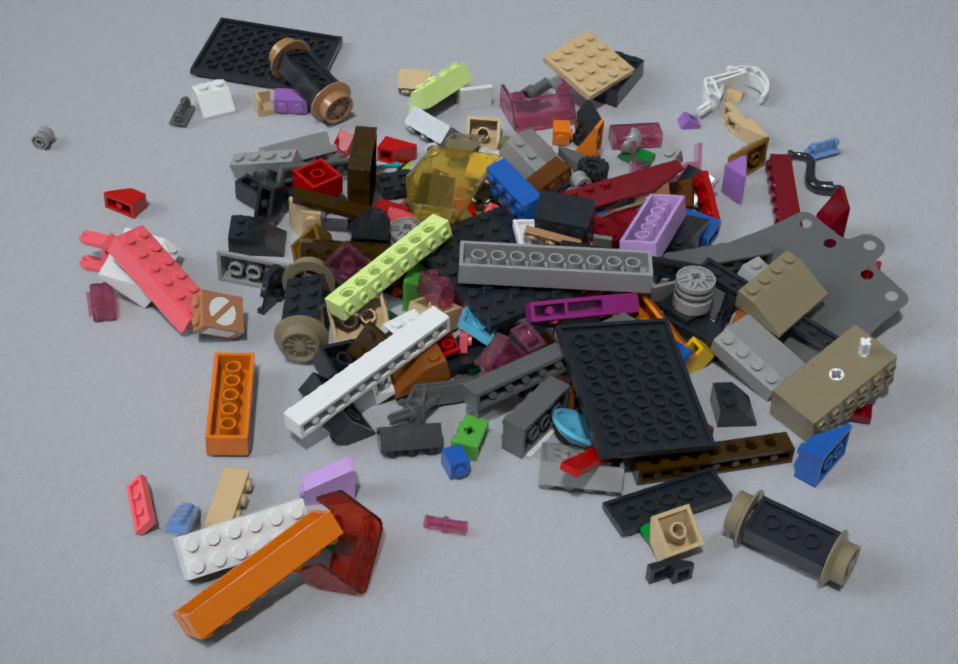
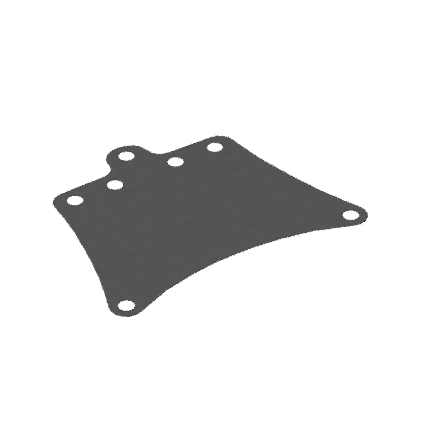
(838, 270)

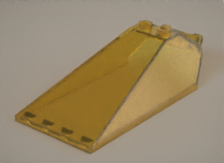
(446, 182)

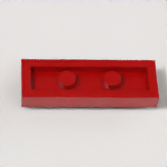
(706, 195)

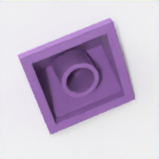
(735, 179)

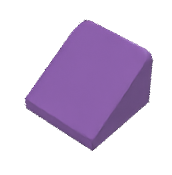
(688, 121)

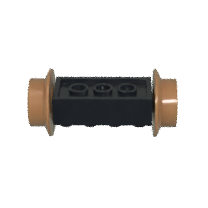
(324, 93)

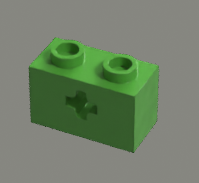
(471, 435)

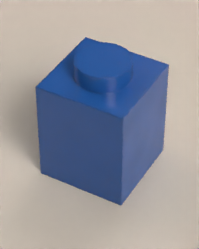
(455, 462)

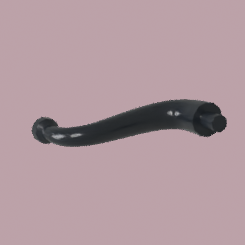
(812, 183)

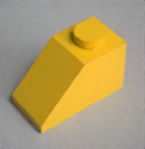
(703, 353)

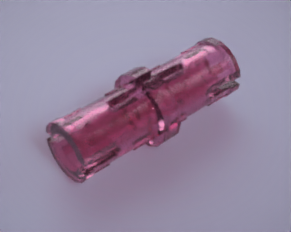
(445, 524)

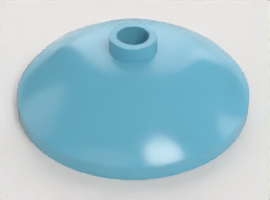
(572, 427)

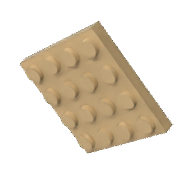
(588, 65)

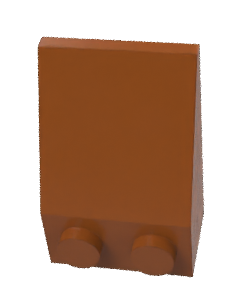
(424, 368)

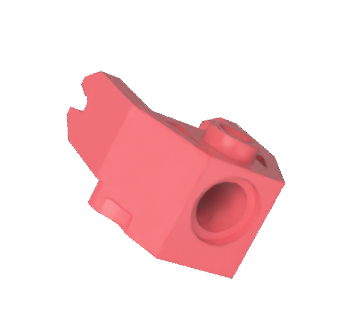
(99, 241)

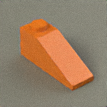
(593, 142)

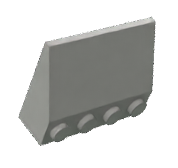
(528, 153)
(755, 355)
(603, 478)

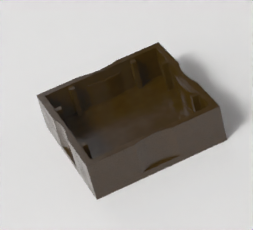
(362, 167)

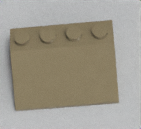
(781, 294)

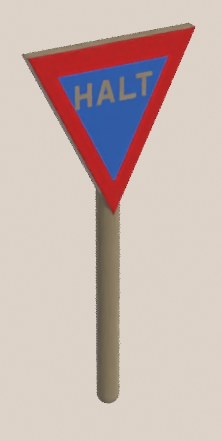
(603, 213)

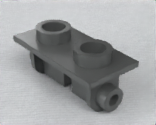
(182, 112)

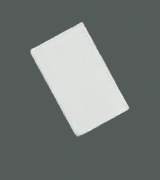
(383, 390)

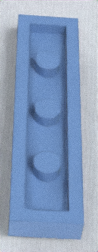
(182, 519)

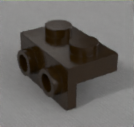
(367, 340)

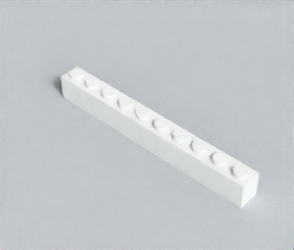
(366, 372)

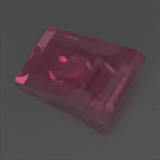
(528, 337)

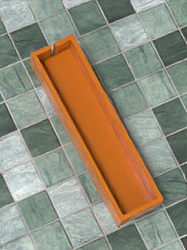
(257, 574)

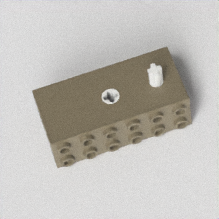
(833, 384)

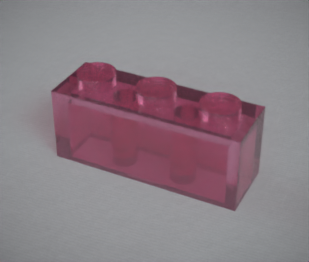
(650, 132)

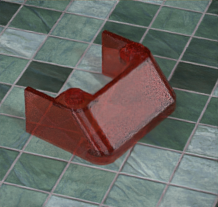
(353, 552)

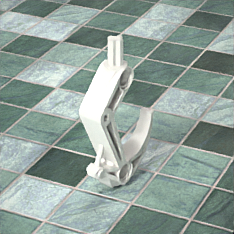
(734, 77)

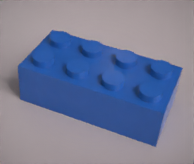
(512, 190)

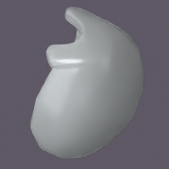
(634, 135)

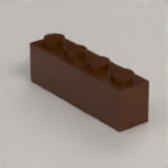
(551, 176)

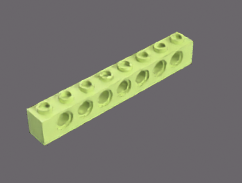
(388, 267)

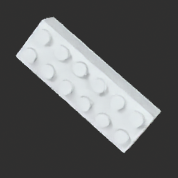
(234, 539)

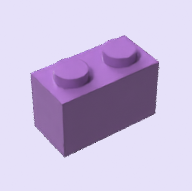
(289, 102)

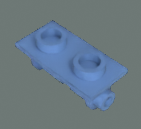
(823, 149)

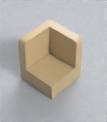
(262, 103)

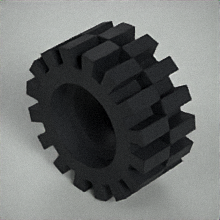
(594, 168)

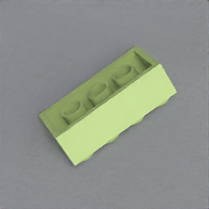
(440, 86)

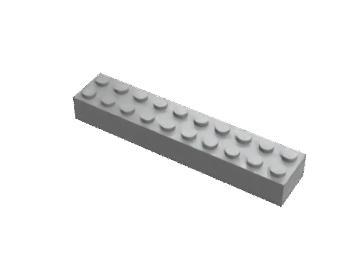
(555, 266)

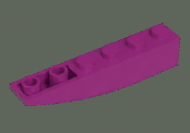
(581, 307)

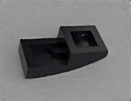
(674, 570)

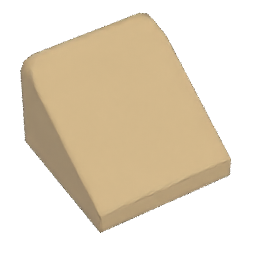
(734, 95)

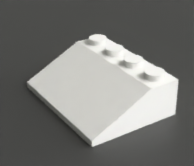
(118, 278)

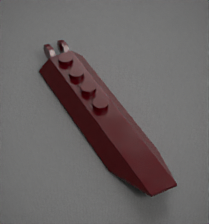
(629, 184)

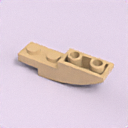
(739, 126)

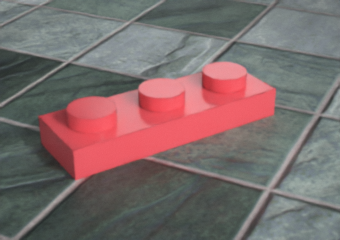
(141, 505)

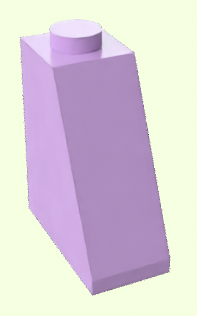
(328, 479)

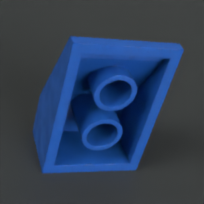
(821, 454)

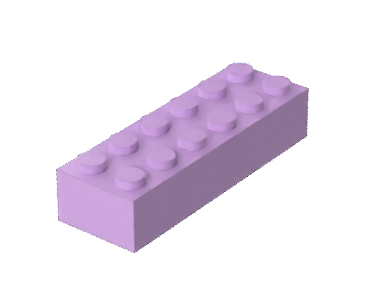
(655, 224)

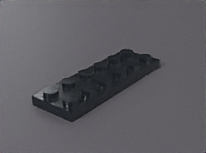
(698, 489)

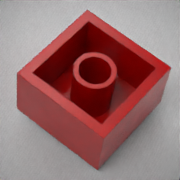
(318, 177)

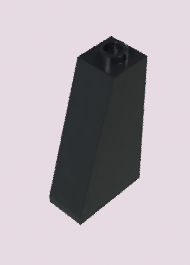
(702, 328)

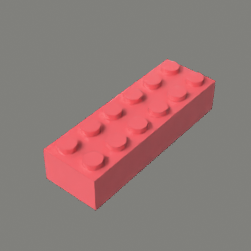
(156, 275)

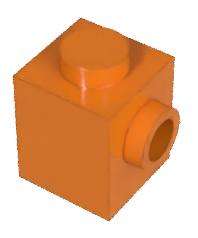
(561, 132)

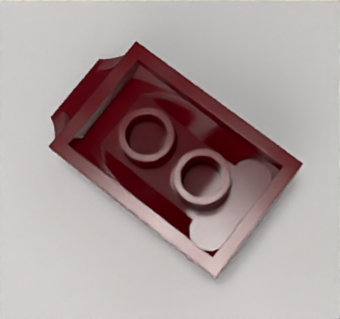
(615, 225)

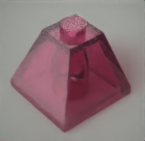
(346, 262)

